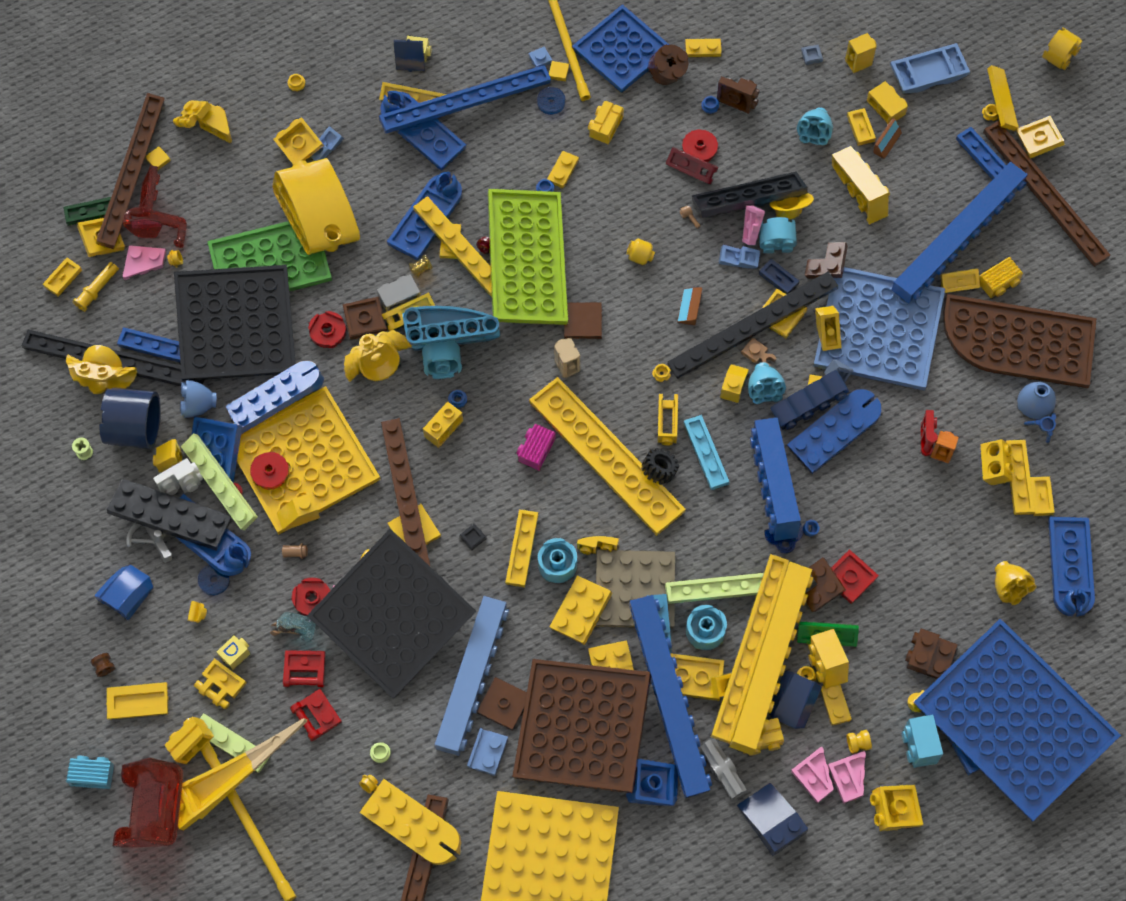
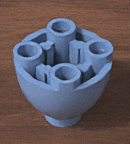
(197, 399)
(1036, 400)

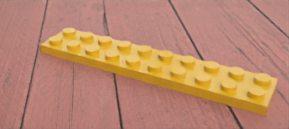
(606, 456)

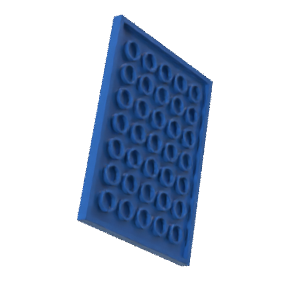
(1017, 719)

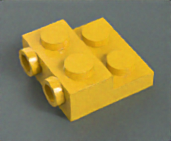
(298, 141)
(896, 807)

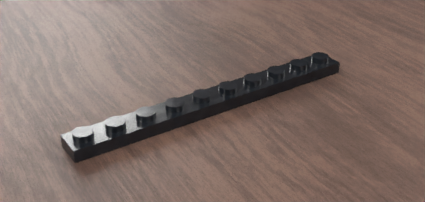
(752, 325)
(62, 347)

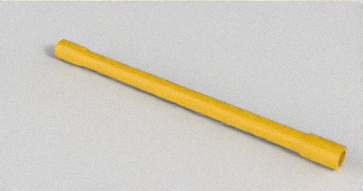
(580, 82)
(282, 884)

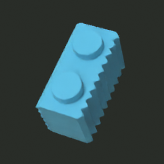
(90, 773)

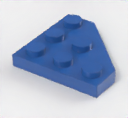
(221, 440)

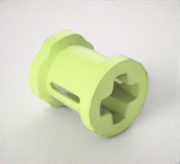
(78, 445)

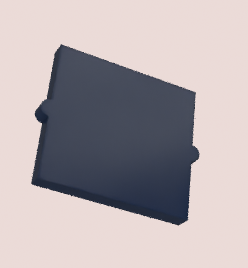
(409, 55)

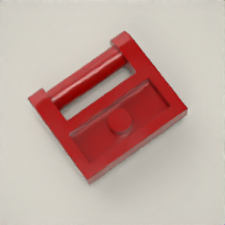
(928, 436)
(304, 662)
(321, 711)

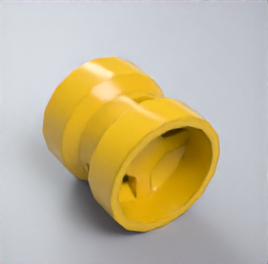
(860, 741)

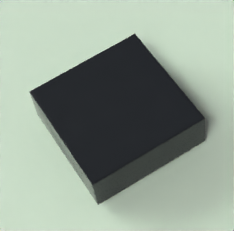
(473, 536)

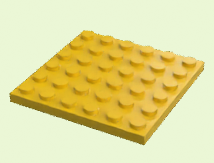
(319, 451)
(549, 850)

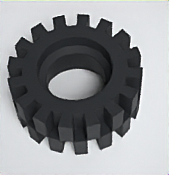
(655, 472)

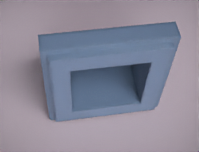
(844, 370)

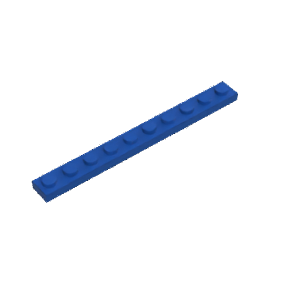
(464, 99)

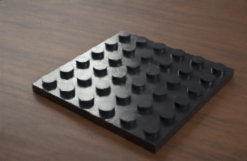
(234, 322)
(391, 613)

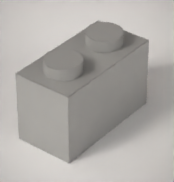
(398, 292)

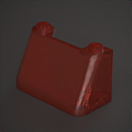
(154, 803)

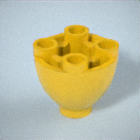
(1013, 582)

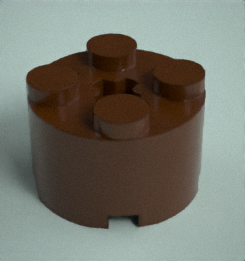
(668, 64)

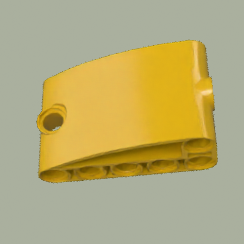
(316, 206)

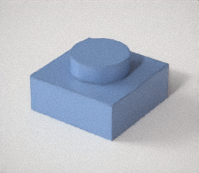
(540, 57)

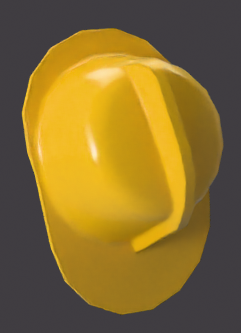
(792, 206)

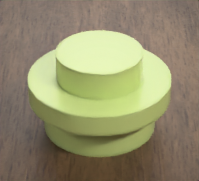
(380, 752)

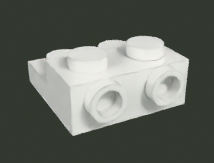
(182, 475)

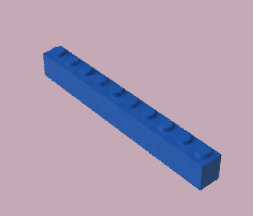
(959, 233)
(669, 696)

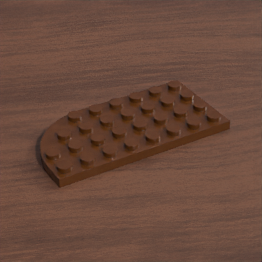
(1021, 340)

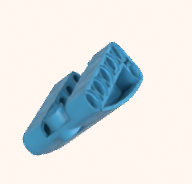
(443, 320)

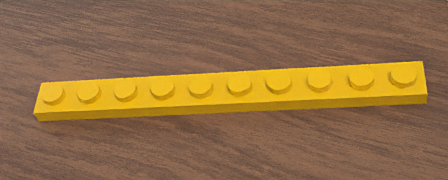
(749, 649)

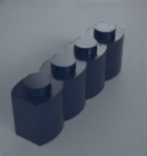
(810, 399)

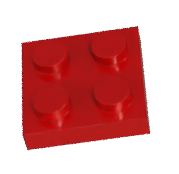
(854, 575)

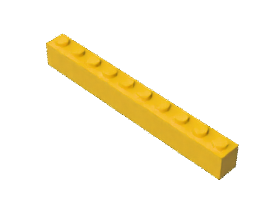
(770, 659)

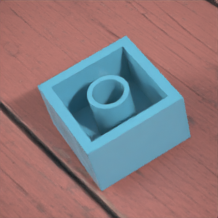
(922, 741)

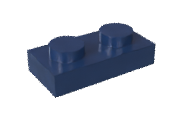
(778, 277)

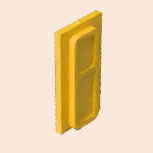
(137, 700)

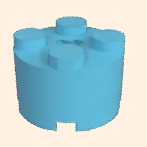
(778, 235)
(442, 359)
(557, 571)
(711, 618)

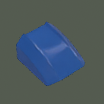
(125, 590)
(655, 784)

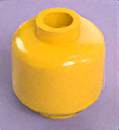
(640, 251)

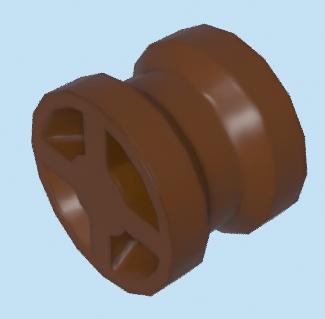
(102, 664)

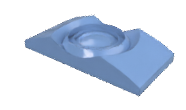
(930, 69)

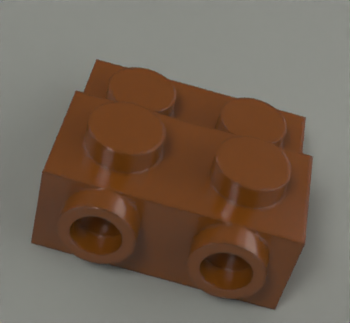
(738, 95)
(930, 654)

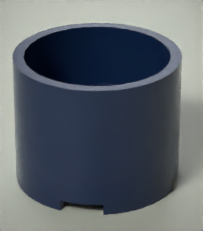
(130, 418)

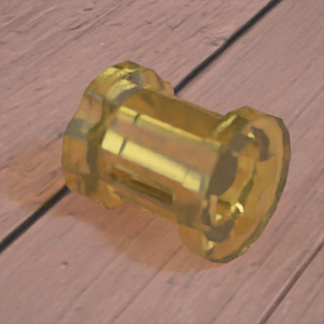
(420, 266)

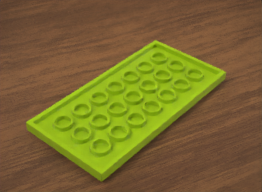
(527, 257)

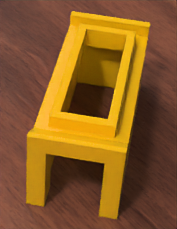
(664, 438)

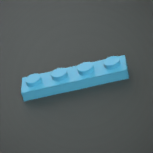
(706, 452)

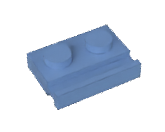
(487, 752)

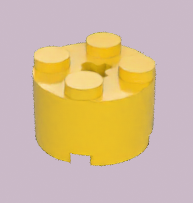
(1061, 48)

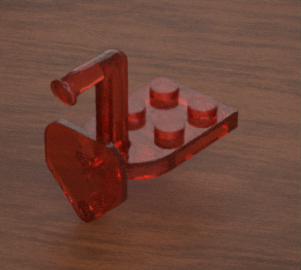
(150, 221)

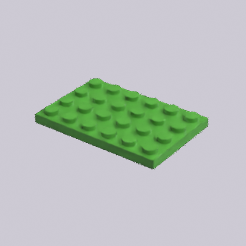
(271, 247)

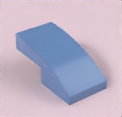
(330, 140)
(742, 257)

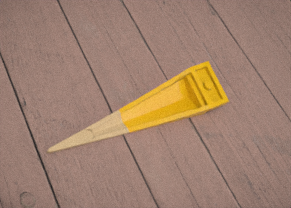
(210, 788)

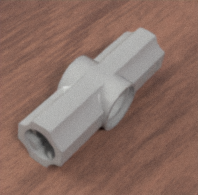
(723, 768)

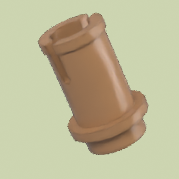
(295, 551)

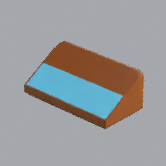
(887, 139)
(690, 306)

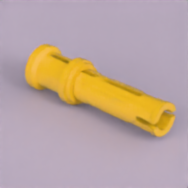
(90, 293)

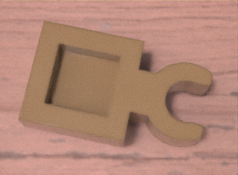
(756, 351)

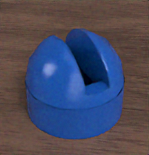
(814, 528)

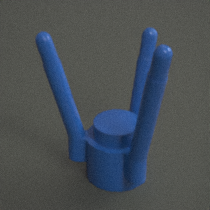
(1046, 425)

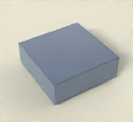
(812, 54)

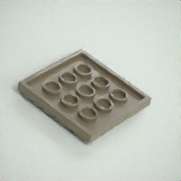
(631, 577)

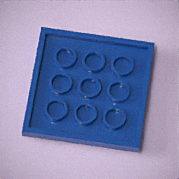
(619, 48)

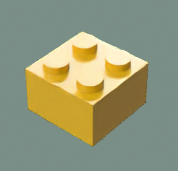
(828, 659)

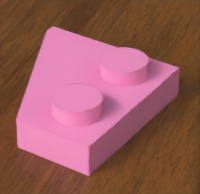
(752, 224)
(142, 260)
(814, 775)
(849, 776)

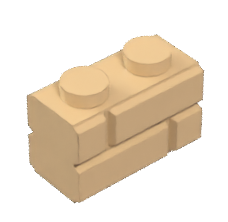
(567, 357)

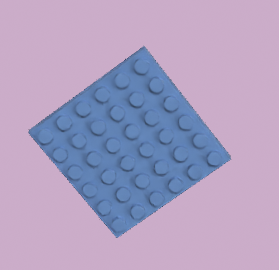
(882, 332)

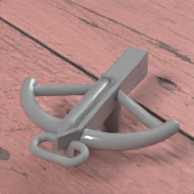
(157, 539)

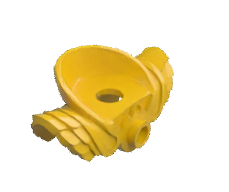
(375, 356)
(100, 370)

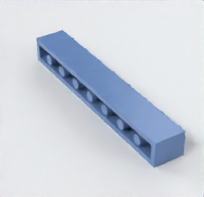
(471, 675)

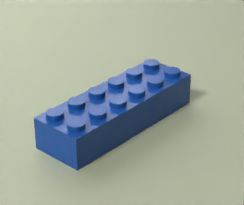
(775, 479)

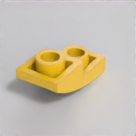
(590, 544)

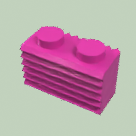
(536, 446)

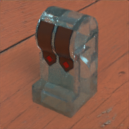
(297, 624)

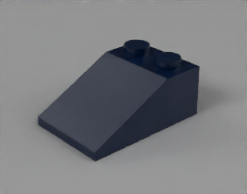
(773, 819)

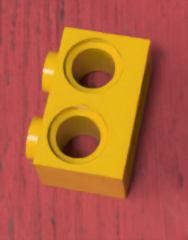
(443, 424)
(992, 463)

